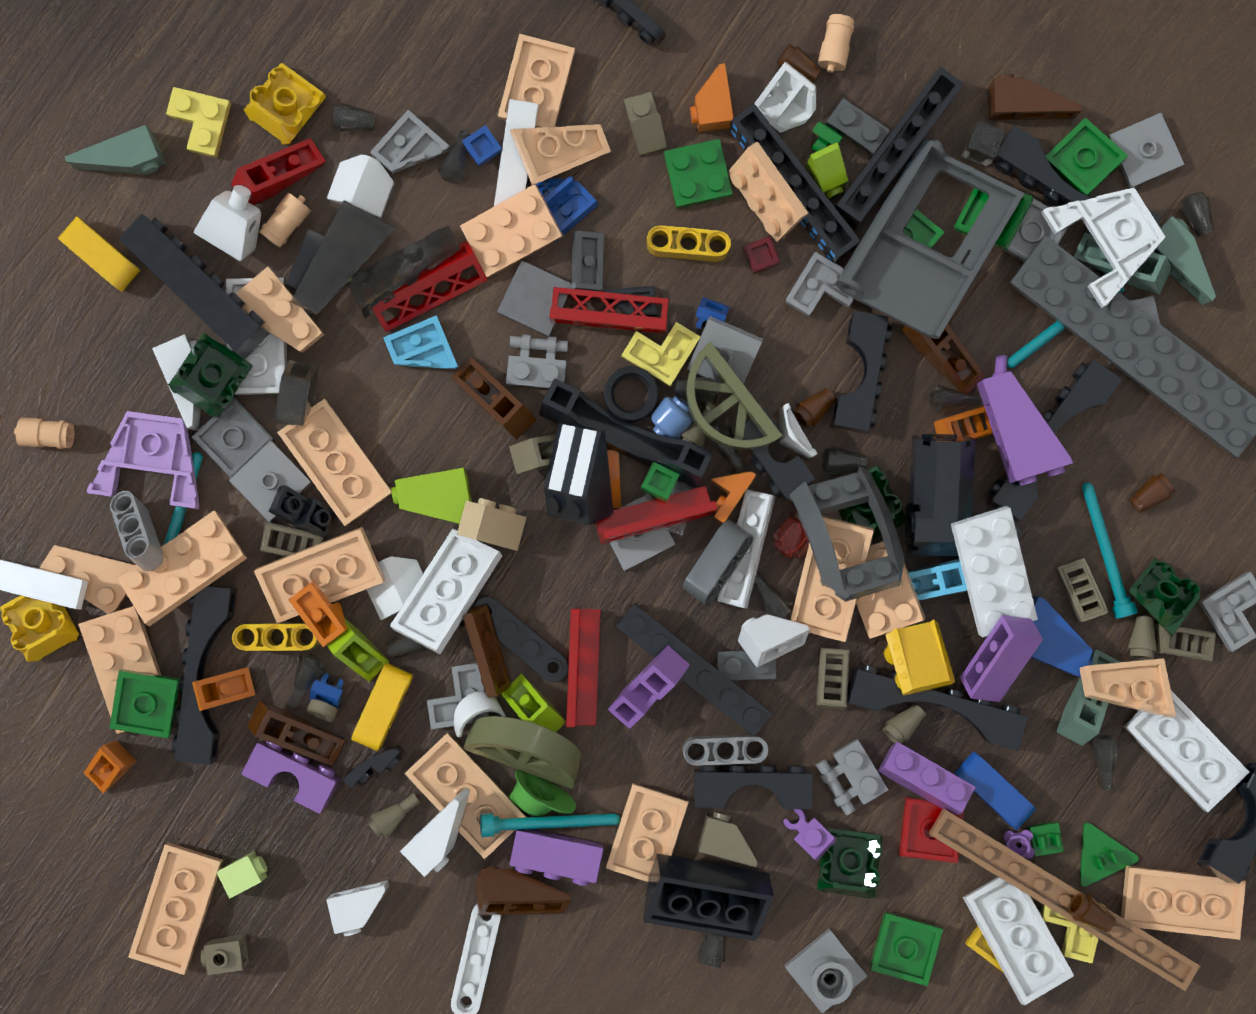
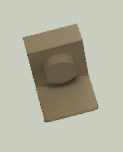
(645, 123)

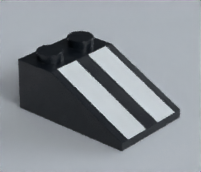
(579, 475)

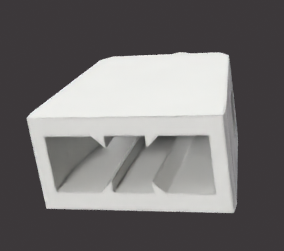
(231, 223)

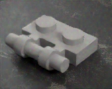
(536, 372)
(859, 772)

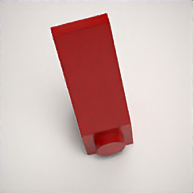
(278, 170)

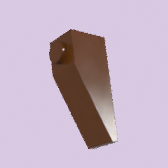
(1024, 100)
(948, 357)
(494, 398)
(294, 733)
(513, 893)

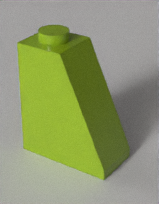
(434, 494)

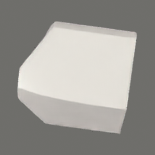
(788, 99)
(363, 184)
(793, 436)
(400, 580)

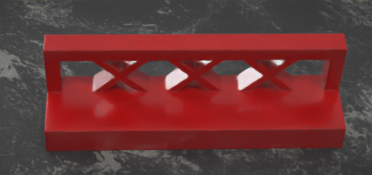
(428, 279)
(605, 319)
(655, 515)
(583, 667)

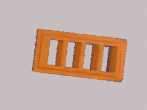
(950, 424)

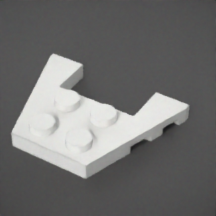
(1121, 230)

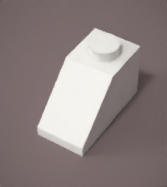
(771, 638)
(354, 907)

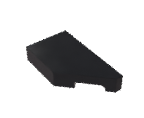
(626, 308)

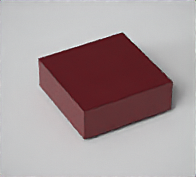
(761, 254)

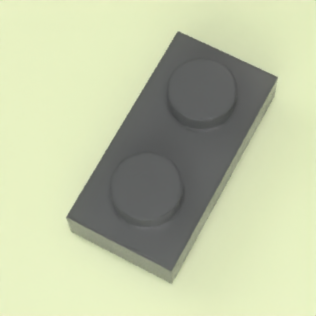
(857, 127)
(587, 260)
(738, 666)

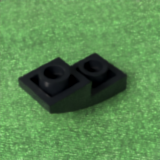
(306, 253)
(302, 512)
(383, 760)

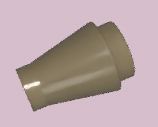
(1143, 640)
(904, 724)

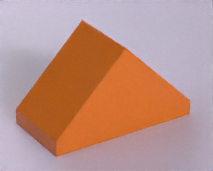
(109, 765)

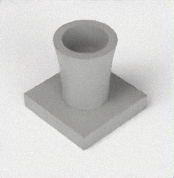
(824, 957)

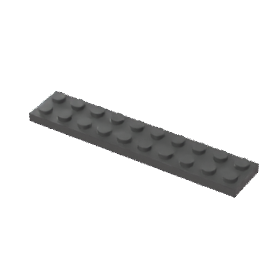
(1139, 347)

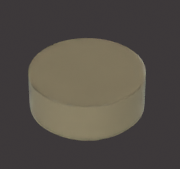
(322, 710)

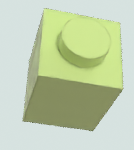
(242, 874)

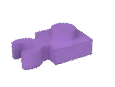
(812, 835)

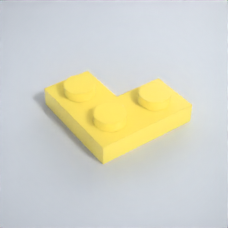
(208, 119)
(665, 360)
(1077, 942)

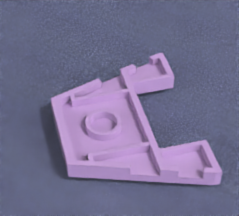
(150, 445)

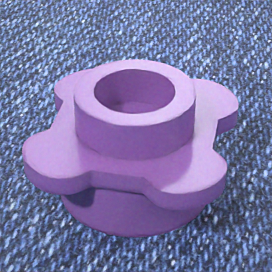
(1024, 838)

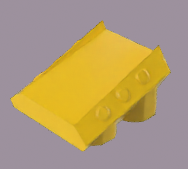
(283, 103)
(37, 626)
(919, 658)

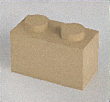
(492, 525)

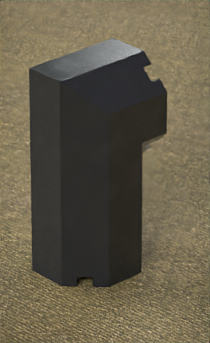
(938, 492)

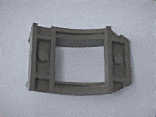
(836, 495)

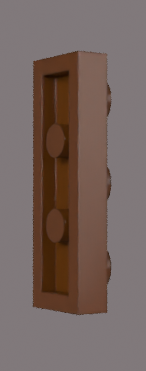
(486, 650)

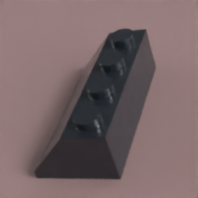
(707, 897)

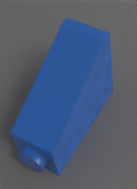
(1061, 644)

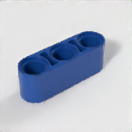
(995, 791)

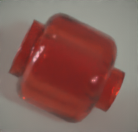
(791, 538)

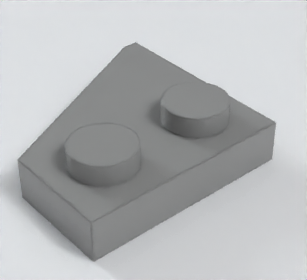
(408, 144)

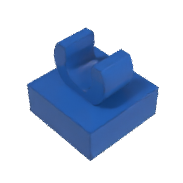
(482, 146)
(710, 308)
(327, 693)

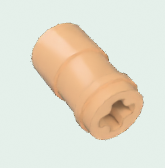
(836, 43)
(285, 219)
(40, 433)

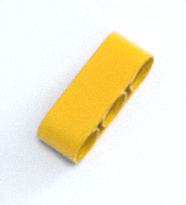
(701, 237)
(99, 254)
(263, 639)
(382, 707)

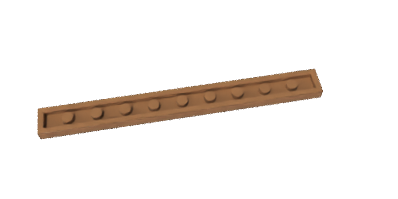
(1058, 895)

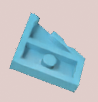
(421, 346)

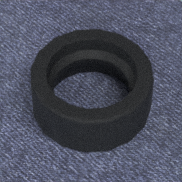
(631, 372)

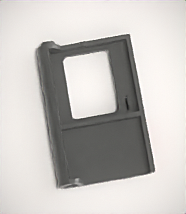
(908, 277)

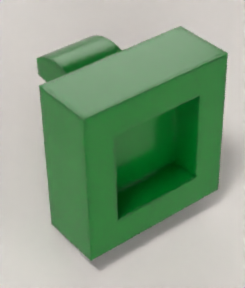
(826, 136)
(659, 482)
(1046, 838)

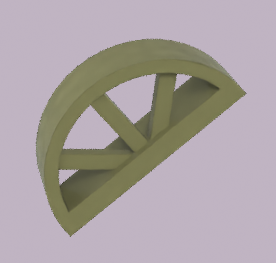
(740, 394)
(525, 748)

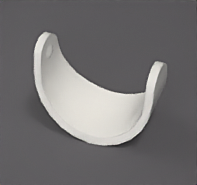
(473, 705)

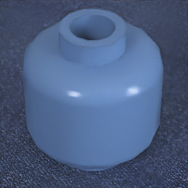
(671, 417)

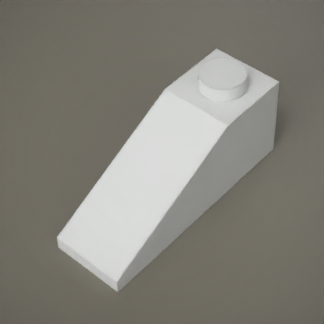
(170, 358)
(432, 843)

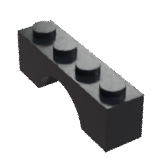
(867, 337)
(716, 785)
(1231, 856)

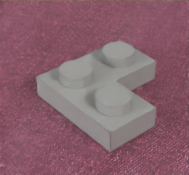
(815, 280)
(1225, 611)
(466, 681)

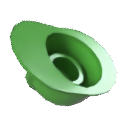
(540, 796)

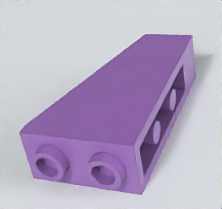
(1020, 431)

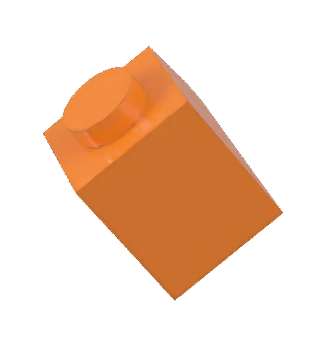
(713, 103)

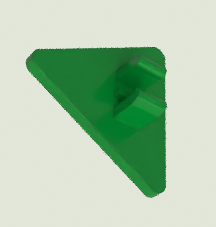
(1101, 856)

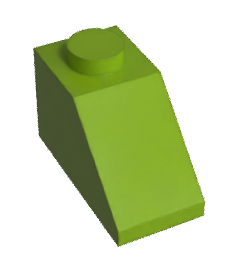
(828, 170)
(358, 652)
(532, 704)

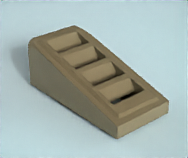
(267, 534)
(1091, 586)
(1166, 643)
(830, 653)

